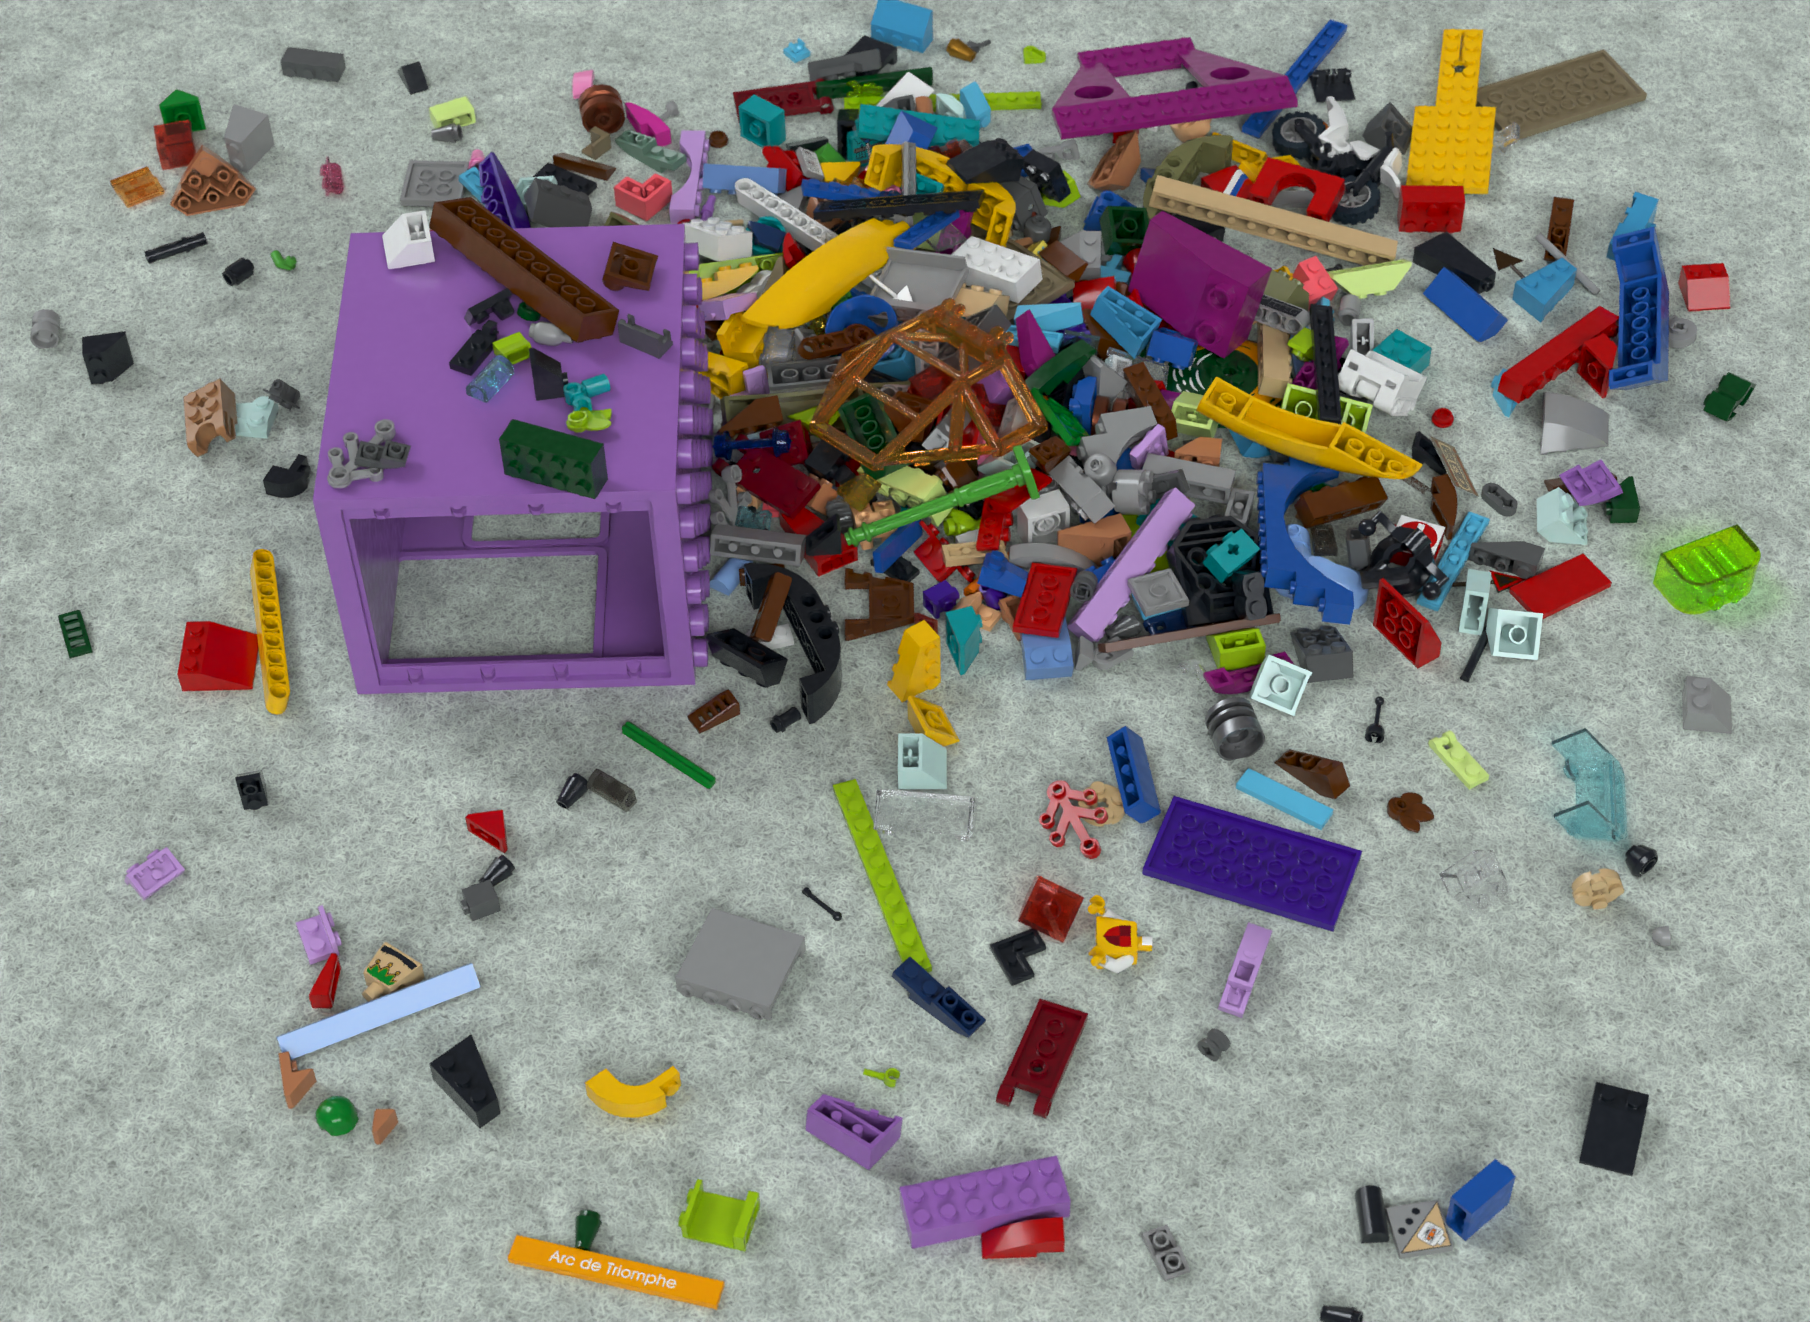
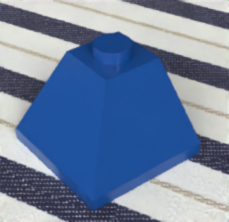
(913, 130)

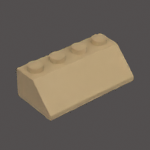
(977, 299)

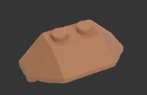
(1117, 165)

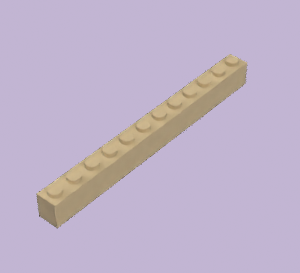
(1271, 222)

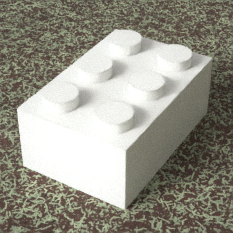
(719, 239)

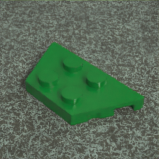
(1061, 418)

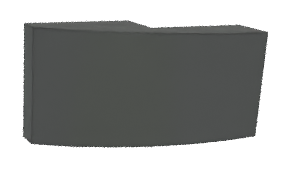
(382, 457)

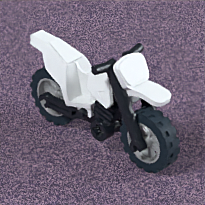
(1330, 153)

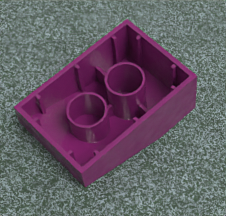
(1199, 284)

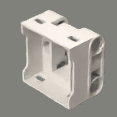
(1381, 380)

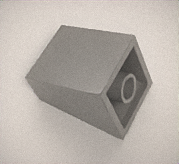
(247, 137)

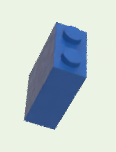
(1480, 1199)

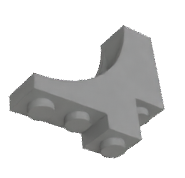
(1115, 434)

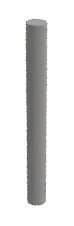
(1557, 254)

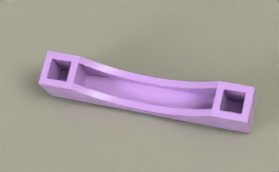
(686, 200)

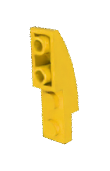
(726, 280)

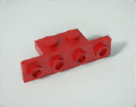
(993, 528)
(931, 556)

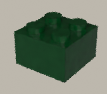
(1123, 229)

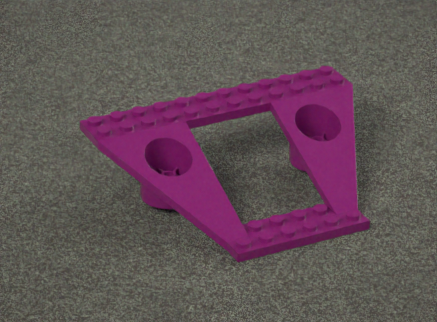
(1100, 105)

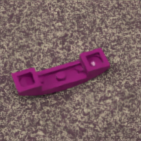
(1236, 681)

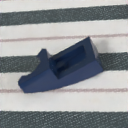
(766, 235)

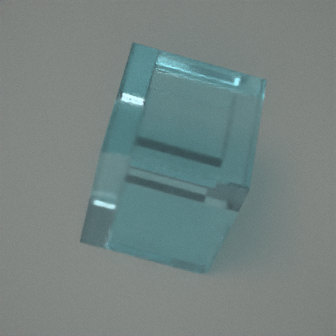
(755, 520)

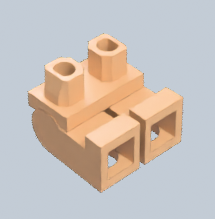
(880, 510)

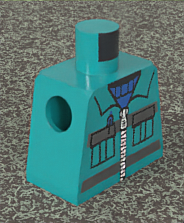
(859, 148)

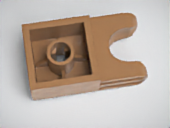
(209, 414)

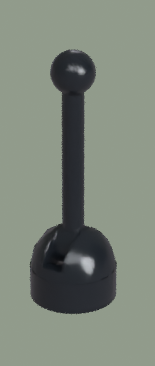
(1375, 727)

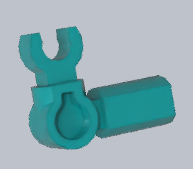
(579, 394)

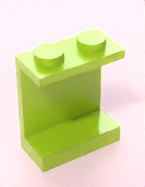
(719, 1218)

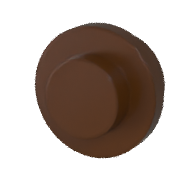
(718, 139)

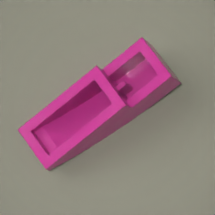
(648, 123)

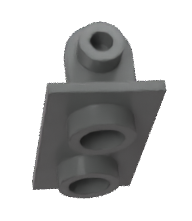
(283, 394)

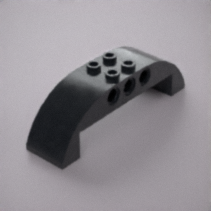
(814, 631)

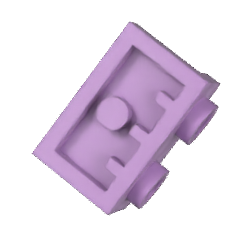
(154, 873)
(318, 936)

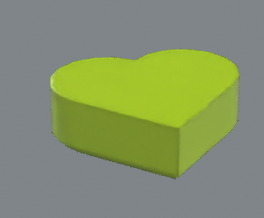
(1033, 55)

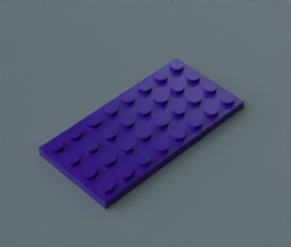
(1252, 863)

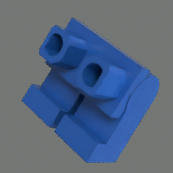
(1106, 198)

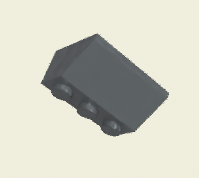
(557, 205)

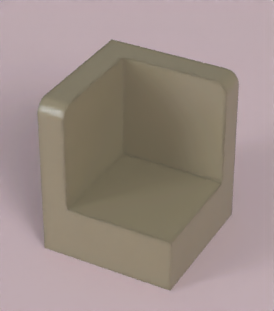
(599, 143)

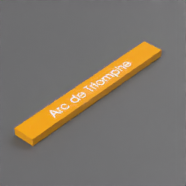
(616, 1272)

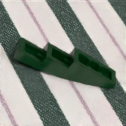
(1061, 367)

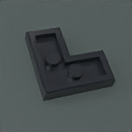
(1012, 955)

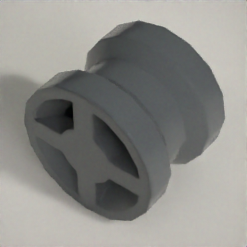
(1214, 1044)

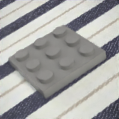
(432, 182)

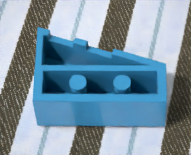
(1638, 217)
(1544, 288)
(1125, 320)

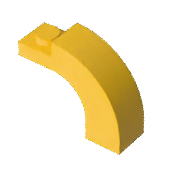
(632, 1100)

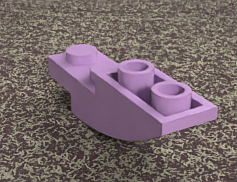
(1244, 970)

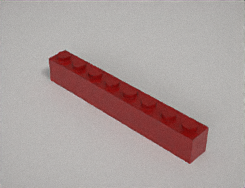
(1556, 355)

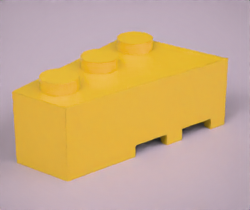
(725, 375)
(918, 662)

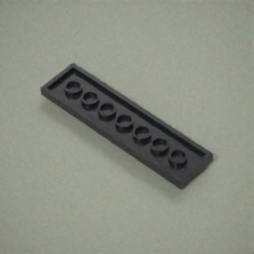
(903, 204)

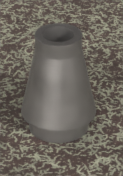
(447, 133)

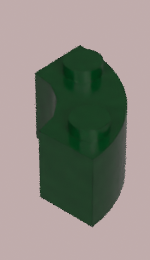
(1725, 399)

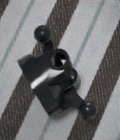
(1420, 567)

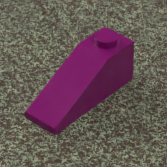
(1032, 343)

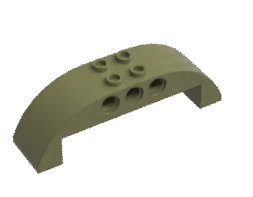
(1187, 161)

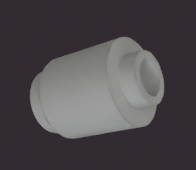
(1349, 309)

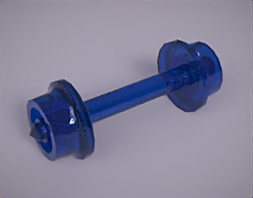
(723, 445)

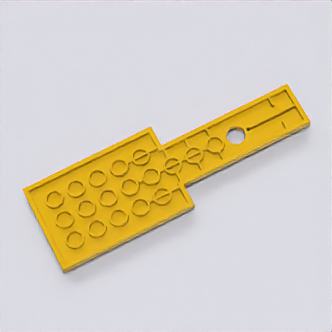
(1454, 137)

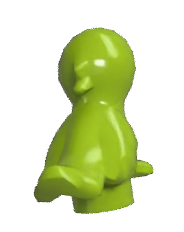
(959, 522)

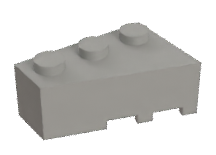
(1081, 491)

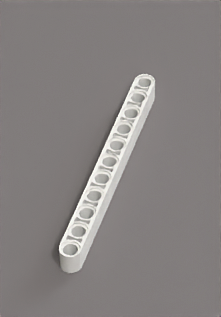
(800, 226)

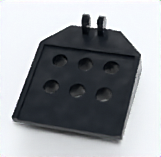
(1215, 601)

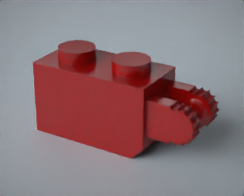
(785, 160)

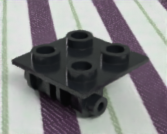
(1332, 85)

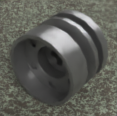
(1234, 728)

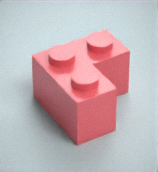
(643, 199)
(1315, 280)

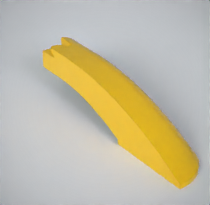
(825, 275)
(1303, 437)

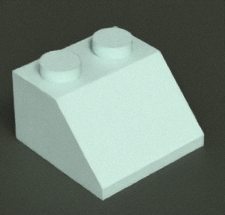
(1514, 633)

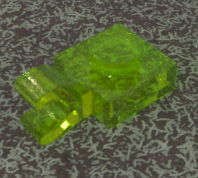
(867, 90)

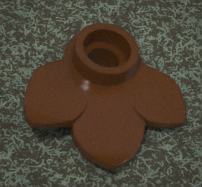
(1409, 811)

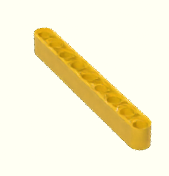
(269, 632)

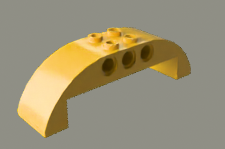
(995, 211)

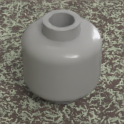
(1100, 469)

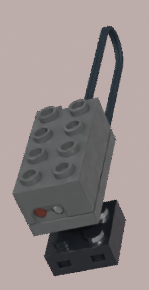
(1045, 177)

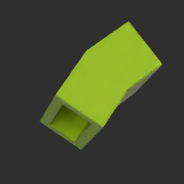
(513, 348)

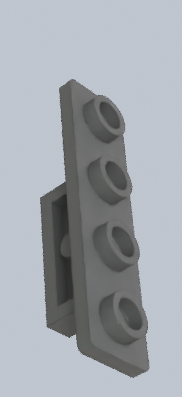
(845, 65)

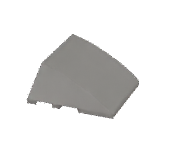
(1572, 424)

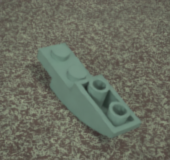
(648, 152)

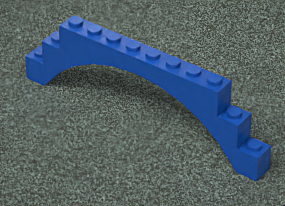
(1279, 559)

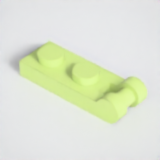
(1458, 760)

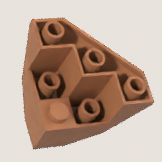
(210, 185)

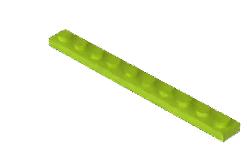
(996, 101)
(880, 874)

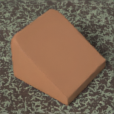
(383, 1124)

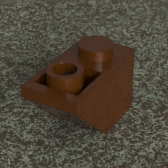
(1049, 454)

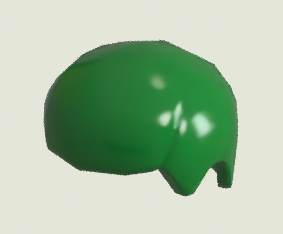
(336, 1115)

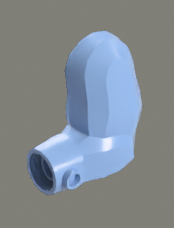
(1340, 574)

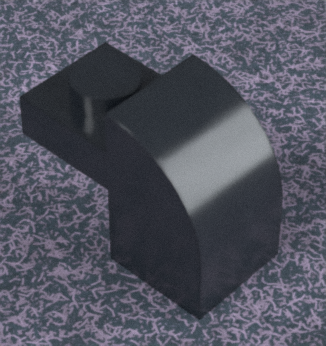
(288, 482)

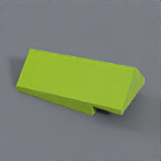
(1304, 403)

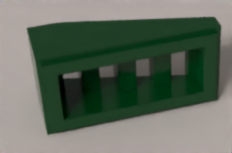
(72, 621)

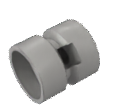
(45, 329)

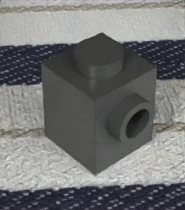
(480, 900)

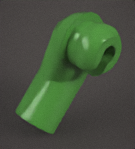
(287, 264)

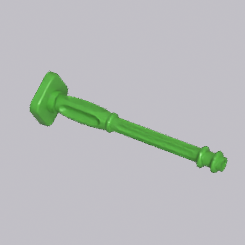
(977, 490)

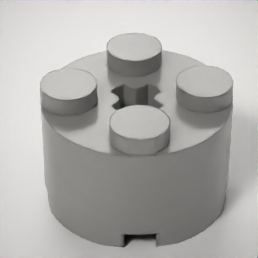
(1133, 492)

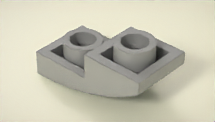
(1165, 1253)

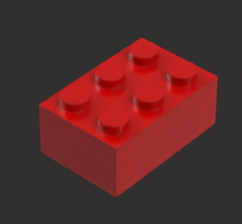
(1430, 208)

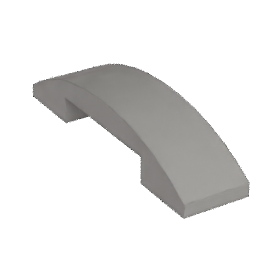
(1049, 554)

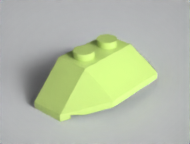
(1371, 278)

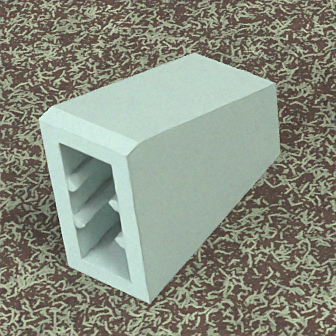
(1475, 602)

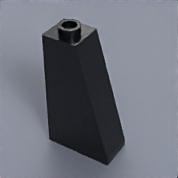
(1451, 254)

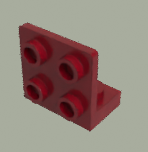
(800, 446)

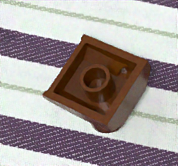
(628, 268)

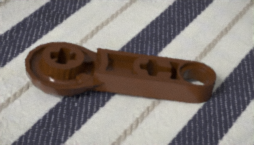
(834, 342)

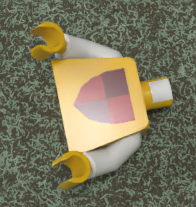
(1115, 939)

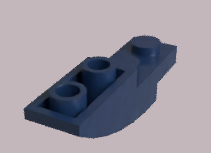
(936, 1000)

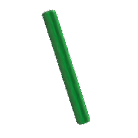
(668, 755)

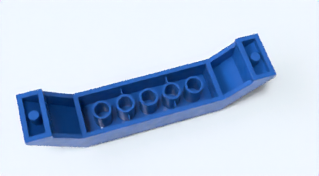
(1642, 311)

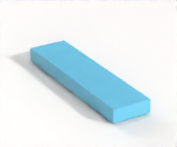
(1284, 799)

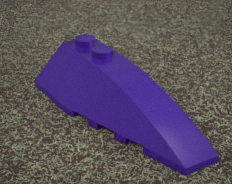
(500, 194)

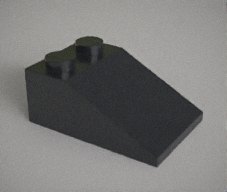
(988, 163)
(1614, 1128)

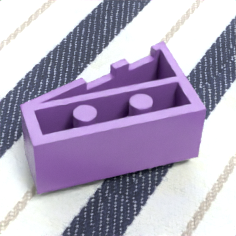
(853, 1131)

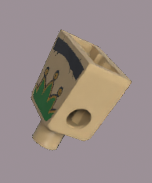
(390, 972)

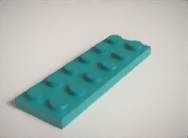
(878, 121)

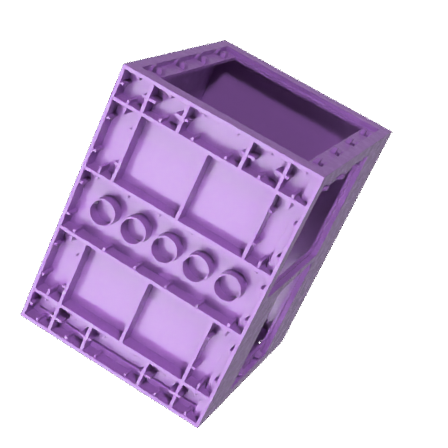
(394, 365)

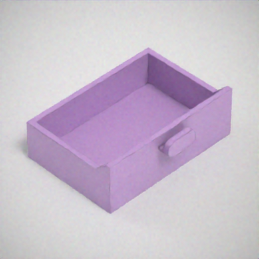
(723, 306)

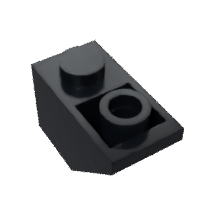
(252, 789)

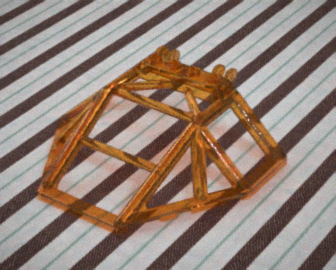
(945, 326)

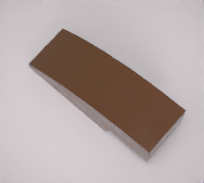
(1444, 503)

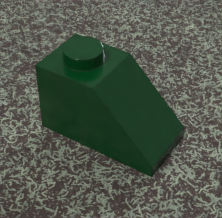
(1625, 506)

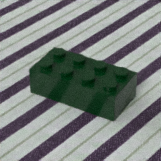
(871, 427)
(553, 459)

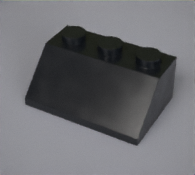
(747, 656)

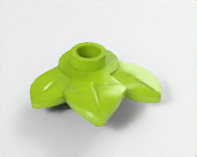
(589, 420)

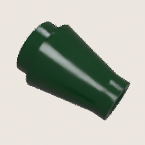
(586, 1228)

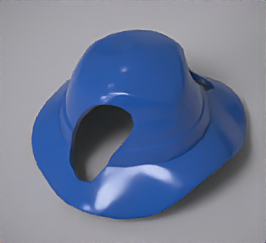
(857, 311)

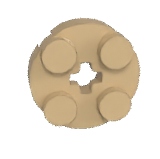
(1112, 798)
(1597, 889)

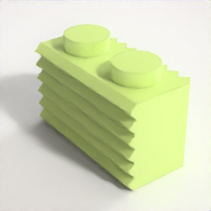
(455, 111)

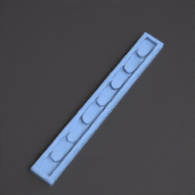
(379, 1011)

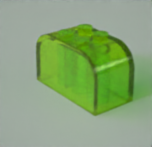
(1708, 571)

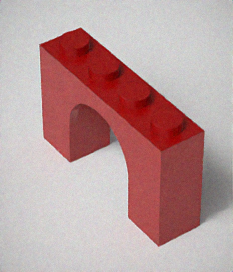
(1280, 175)

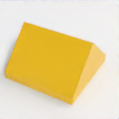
(930, 721)

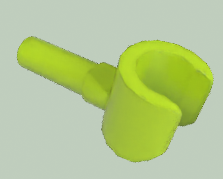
(884, 1076)

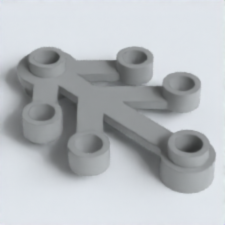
(731, 475)
(342, 476)

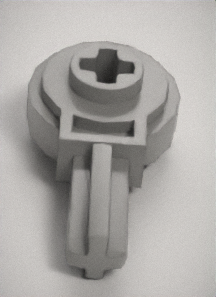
(1681, 332)

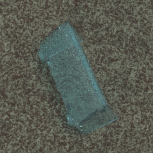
(1599, 789)

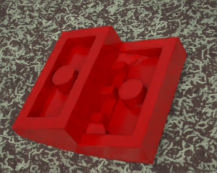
(792, 252)
(1089, 290)

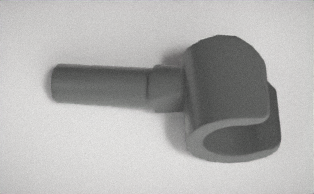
(977, 46)

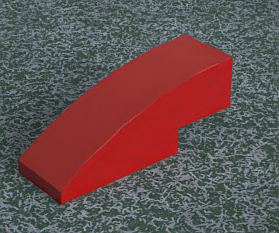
(1024, 1239)

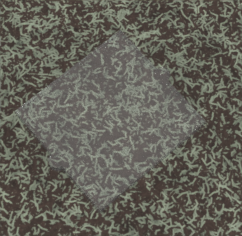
(946, 238)

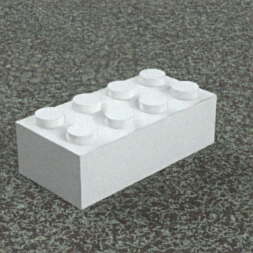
(999, 268)

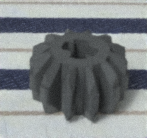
(840, 507)

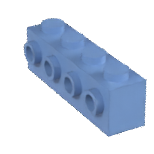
(725, 176)

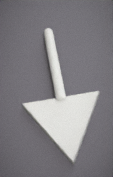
(904, 294)

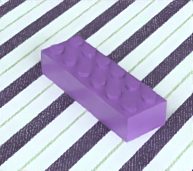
(983, 1201)

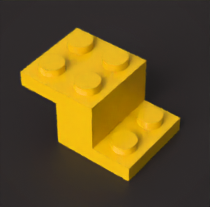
(741, 340)

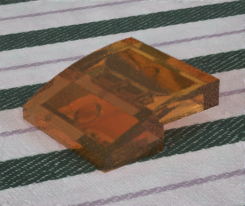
(137, 187)

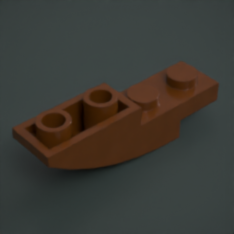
(1559, 225)

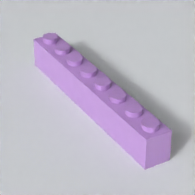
(1133, 561)

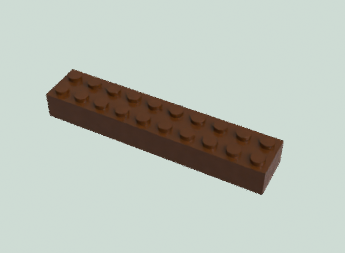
(524, 269)

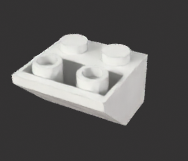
(408, 241)

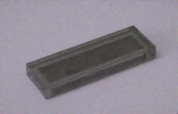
(1323, 540)

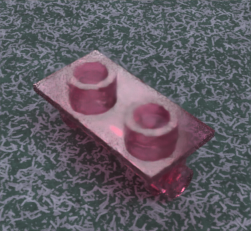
(331, 177)

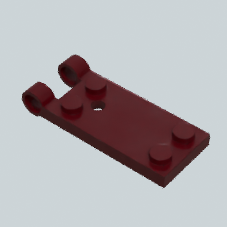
(792, 98)
(775, 483)
(1047, 1045)

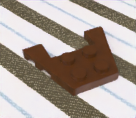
(889, 604)

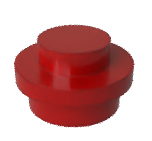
(1442, 418)

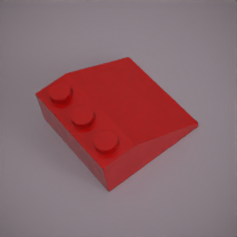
(1405, 626)
(217, 657)

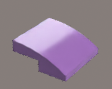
(1591, 484)

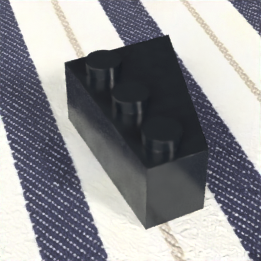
(466, 1081)

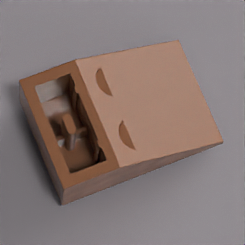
(1097, 540)

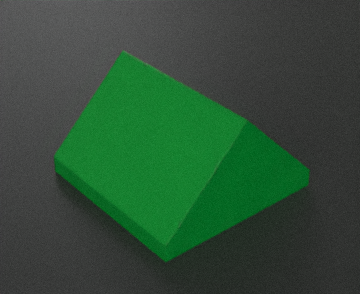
(182, 107)

